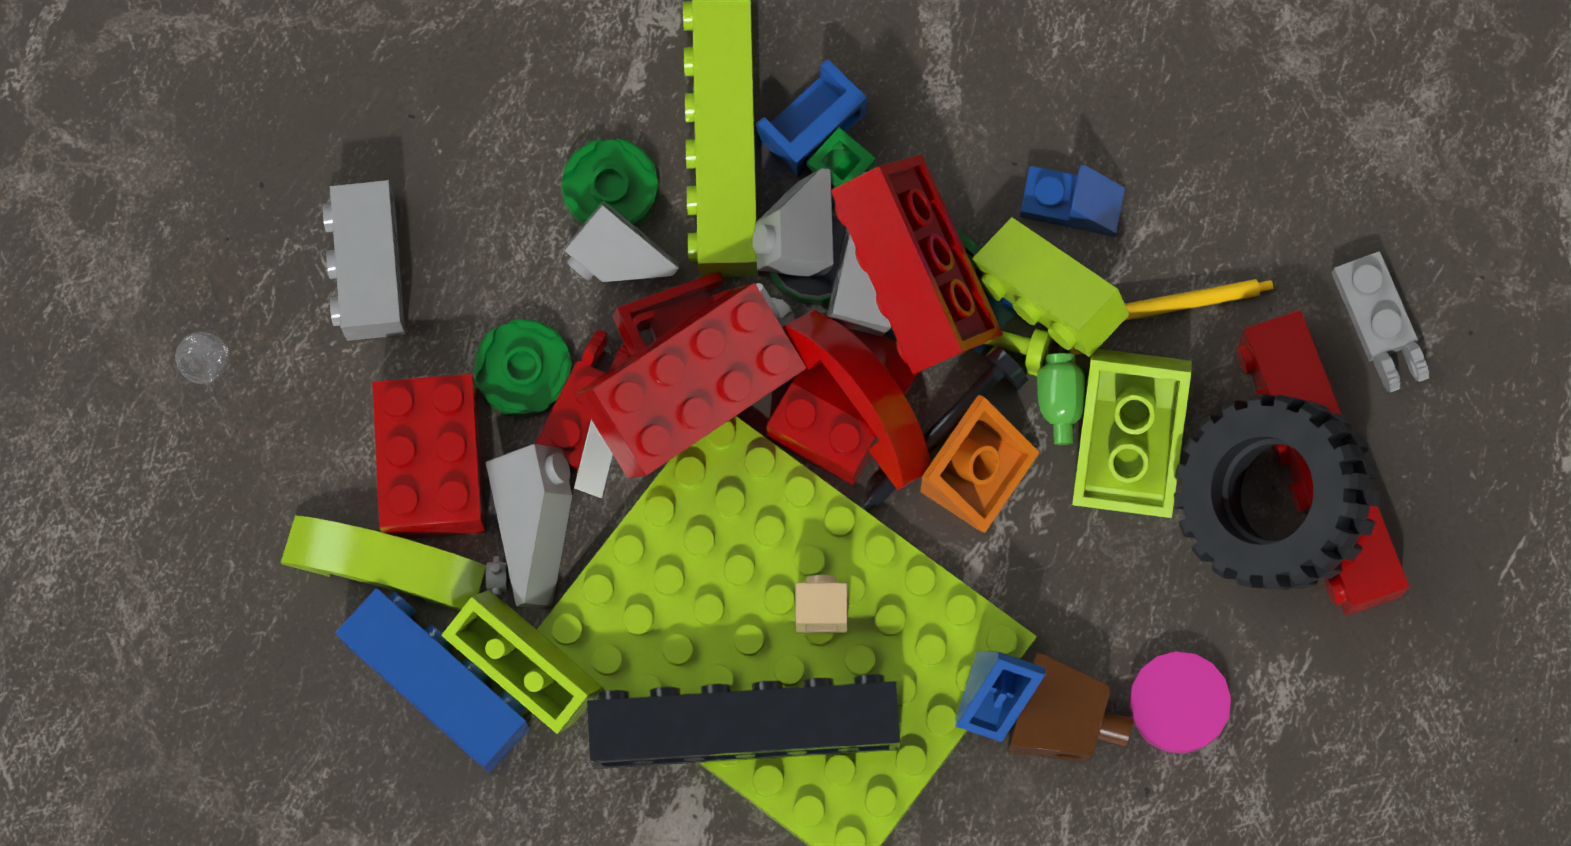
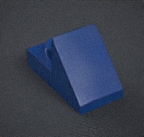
(1073, 201)

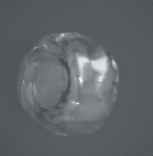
(202, 357)

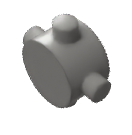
(497, 576)

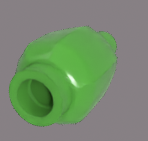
(1061, 395)

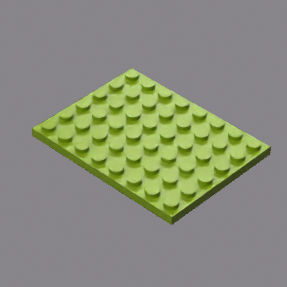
(706, 595)

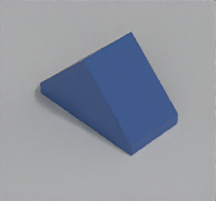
(996, 693)

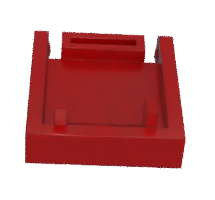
(665, 310)

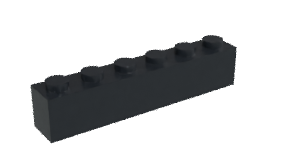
(743, 723)

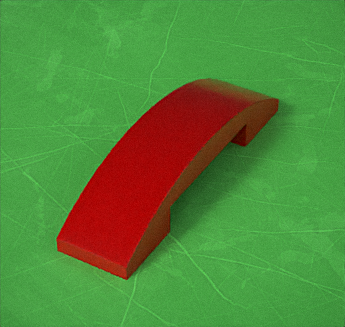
(870, 388)

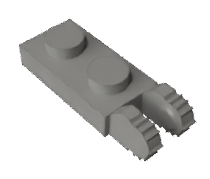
(1379, 318)

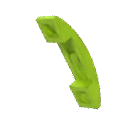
(383, 561)

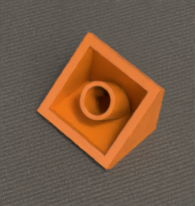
(978, 465)

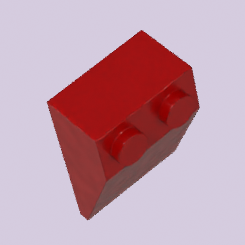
(822, 422)

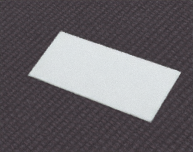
(593, 464)

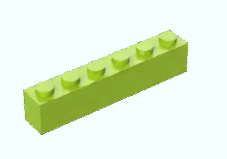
(723, 136)

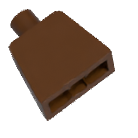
(1067, 716)

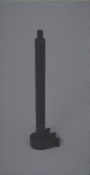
(1001, 367)

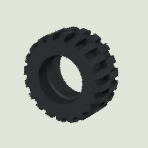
(1214, 492)

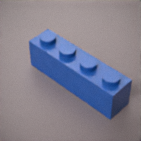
(433, 679)

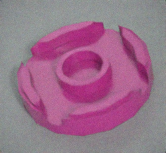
(1179, 702)

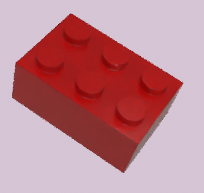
(429, 456)

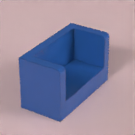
(813, 118)

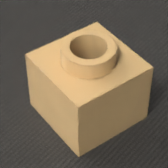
(821, 605)

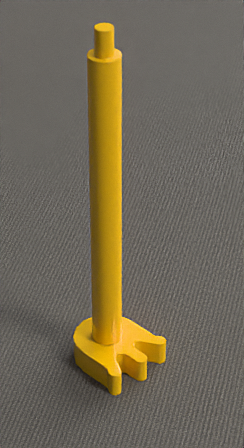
(1193, 299)

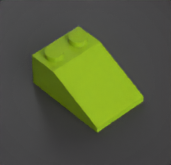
(1132, 432)

